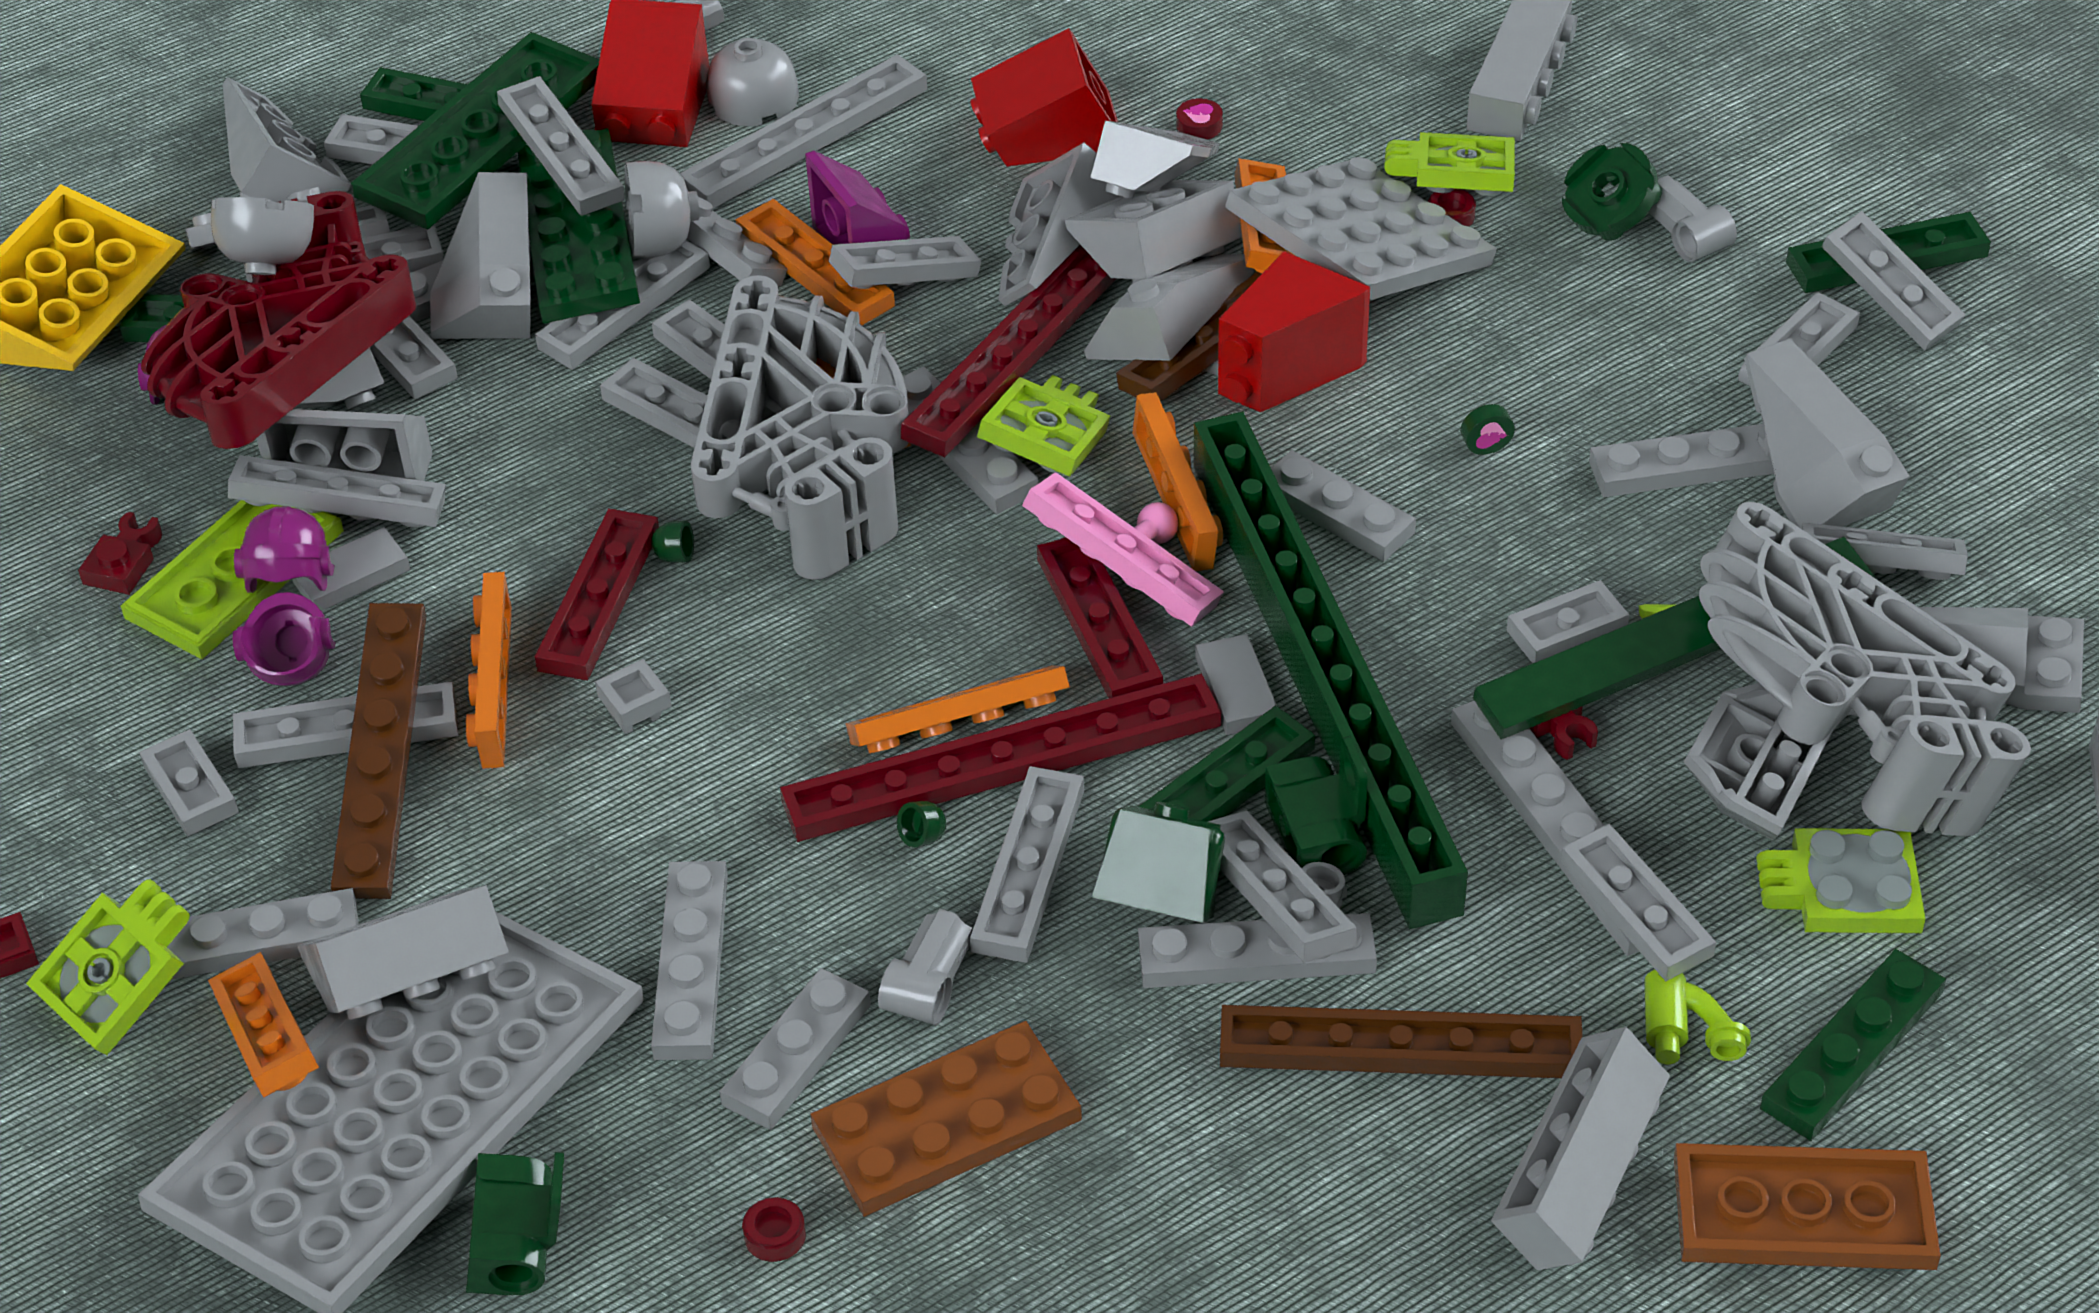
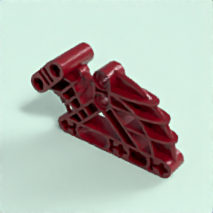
(263, 346)

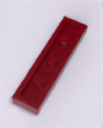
(597, 595)
(1099, 618)

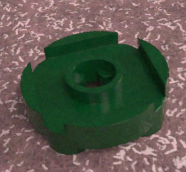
(1626, 206)

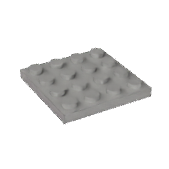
(1361, 226)

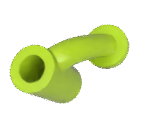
(1668, 1020)

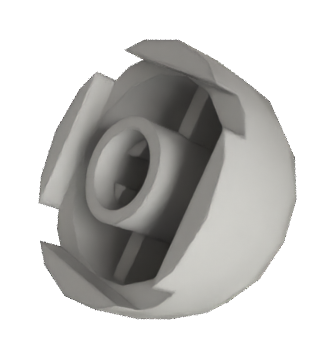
(751, 82)
(657, 208)
(261, 231)

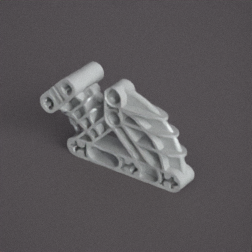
(828, 448)
(1848, 645)

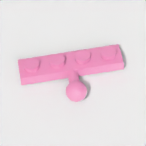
(1125, 548)

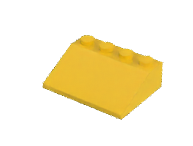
(73, 278)

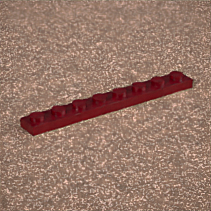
(1006, 354)
(1000, 756)

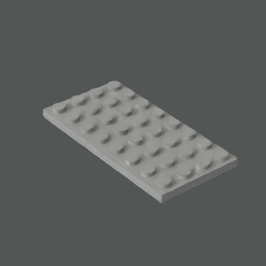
(377, 1140)

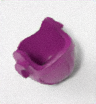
(281, 547)
(284, 640)

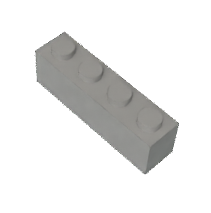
(1520, 67)
(1581, 1149)

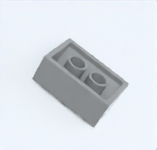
(1158, 228)
(351, 441)
(405, 951)

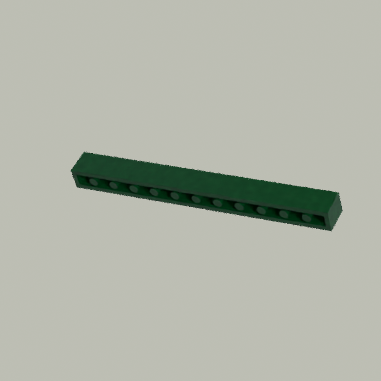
(1330, 670)

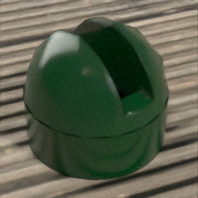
(674, 542)
(920, 823)

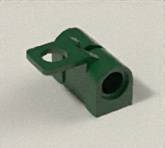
(1320, 811)
(513, 1223)

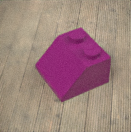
(847, 206)

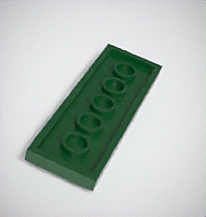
(469, 133)
(577, 259)

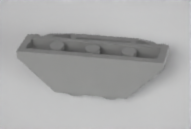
(1749, 761)

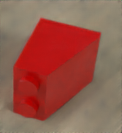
(651, 72)
(1042, 102)
(1291, 333)

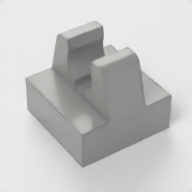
(633, 695)

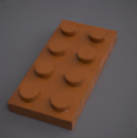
(945, 1117)
(1805, 1206)

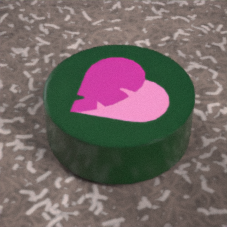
(1487, 429)

